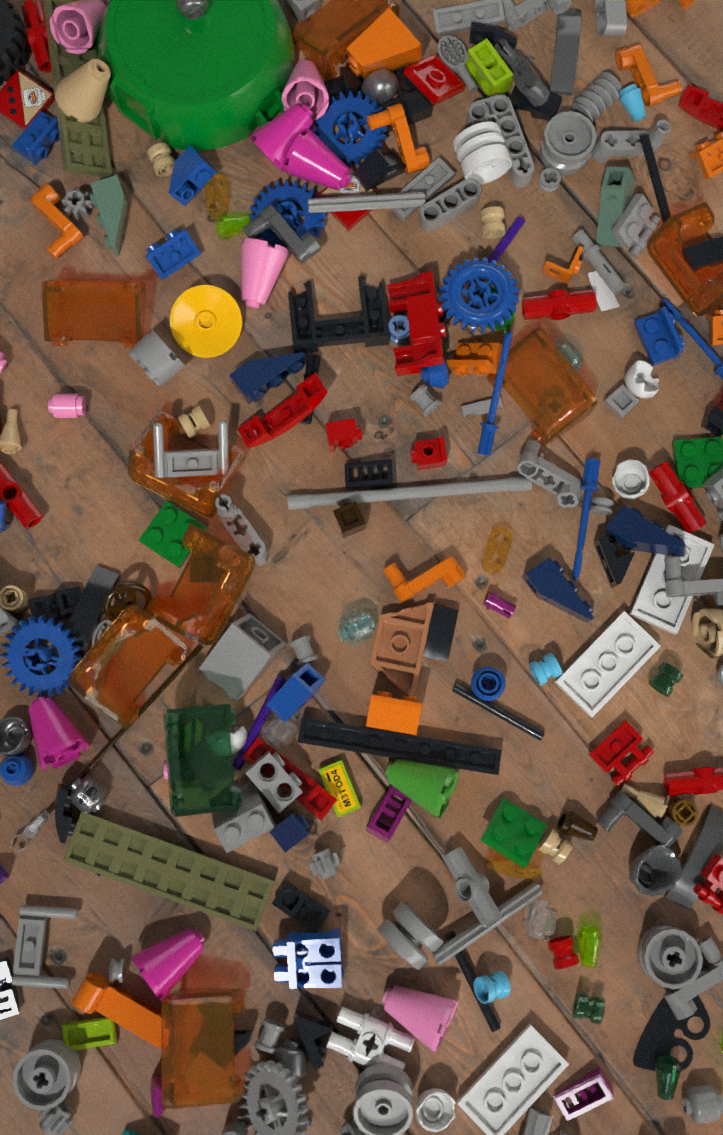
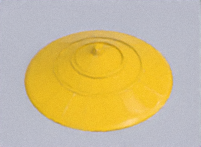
(205, 321)

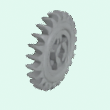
(267, 1079)

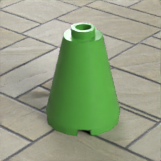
(424, 784)

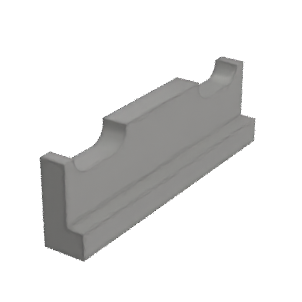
(479, 407)

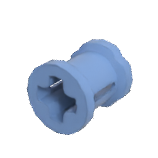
(396, 323)

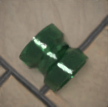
(665, 679)
(588, 1007)

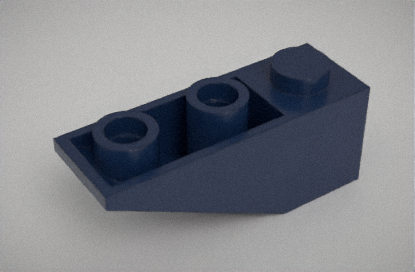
(262, 374)
(638, 534)
(552, 587)

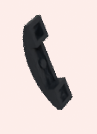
(90, 607)

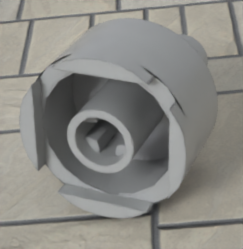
(156, 358)

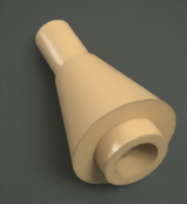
(10, 437)
(651, 803)

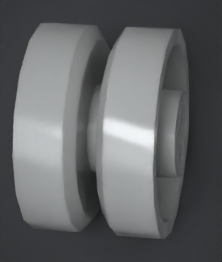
(567, 142)
(406, 939)
(685, 957)
(46, 1074)
(383, 1100)

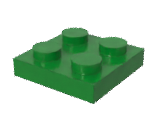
(697, 459)
(167, 532)
(513, 832)

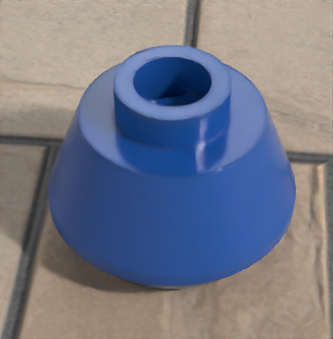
(435, 375)
(484, 675)
(22, 770)

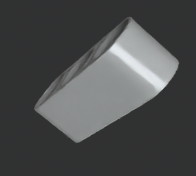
(610, 17)
(455, 196)

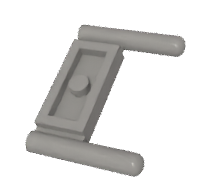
(191, 462)
(31, 944)

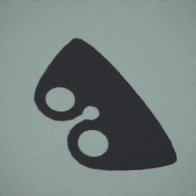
(659, 1036)

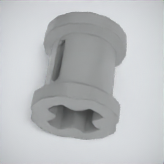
(425, 400)
(303, 651)
(269, 1036)

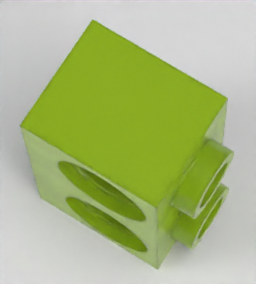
(489, 69)

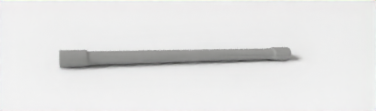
(511, 484)

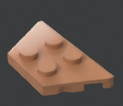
(401, 646)

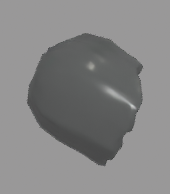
(655, 870)

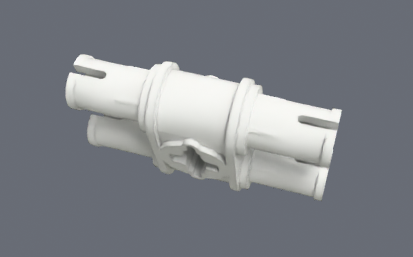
(366, 1027)

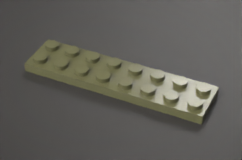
(82, 143)
(169, 870)

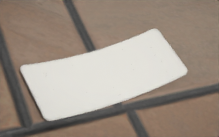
(604, 296)

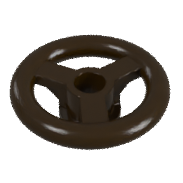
(123, 593)

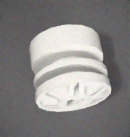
(482, 152)

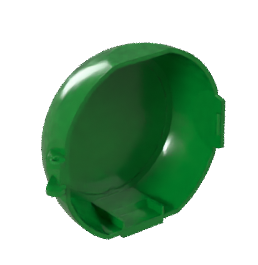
(197, 77)

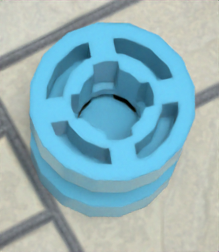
(544, 669)
(492, 987)

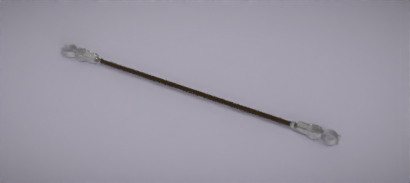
(33, 828)

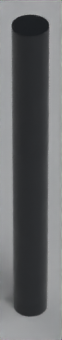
(655, 177)
(499, 712)
(470, 977)

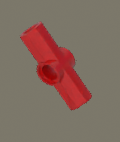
(37, 33)
(558, 304)
(677, 497)
(21, 504)
(697, 781)

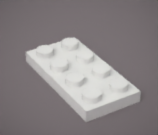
(651, 601)
(607, 664)
(512, 1082)

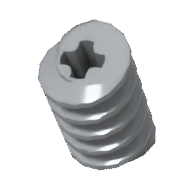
(597, 97)

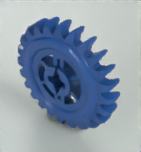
(341, 114)
(284, 202)
(477, 311)
(25, 658)

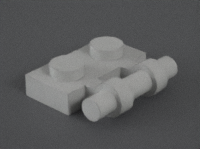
(632, 221)

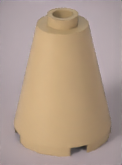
(84, 91)
(708, 627)

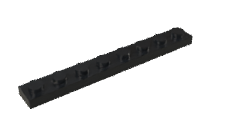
(399, 746)

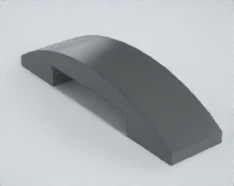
(566, 52)
(705, 846)

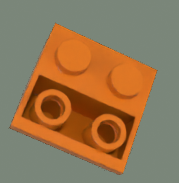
(394, 714)

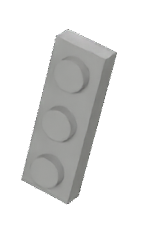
(459, 17)
(428, 182)

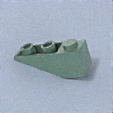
(614, 198)
(113, 210)

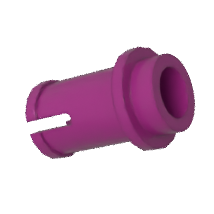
(499, 605)

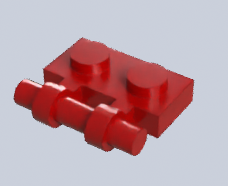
(616, 747)
(714, 874)

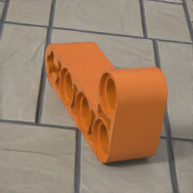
(120, 1006)

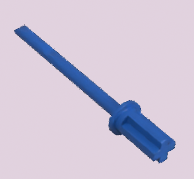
(695, 336)
(489, 428)
(589, 485)

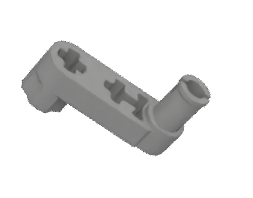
(529, 10)
(614, 142)
(561, 484)
(248, 542)
(678, 587)
(681, 999)

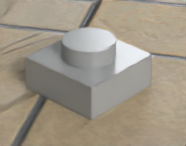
(621, 402)

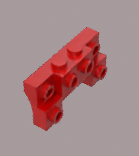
(424, 314)

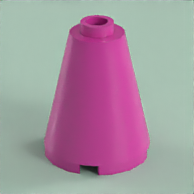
(278, 135)
(316, 163)
(54, 734)
(169, 960)

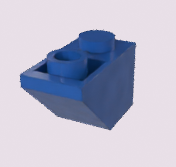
(189, 175)
(296, 692)

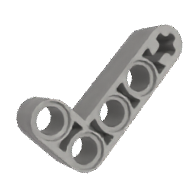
(513, 140)

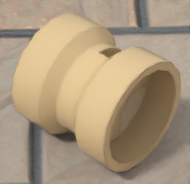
(161, 157)
(493, 223)
(194, 422)
(18, 600)
(555, 846)

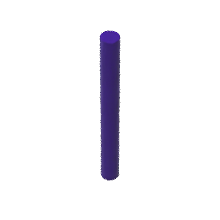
(505, 241)
(259, 721)

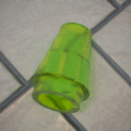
(231, 225)
(589, 945)

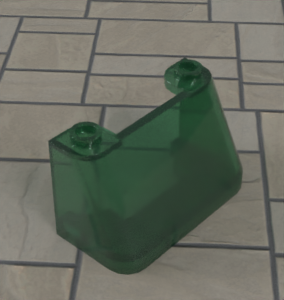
(200, 759)

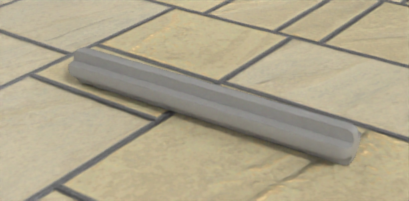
(366, 202)
(476, 930)

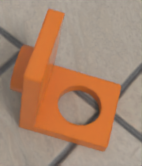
(565, 274)

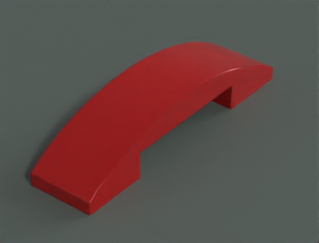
(698, 105)
(286, 415)
(313, 797)

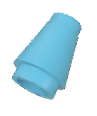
(632, 101)

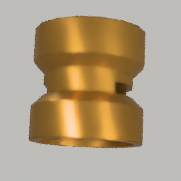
(676, 812)

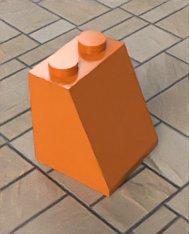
(383, 45)

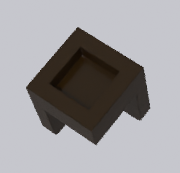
(349, 519)

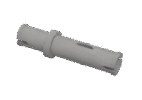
(600, 264)

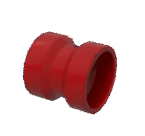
(563, 952)

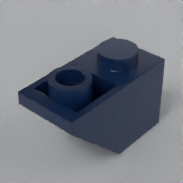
(291, 831)

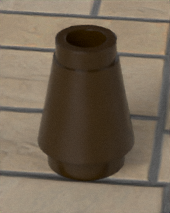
(575, 826)

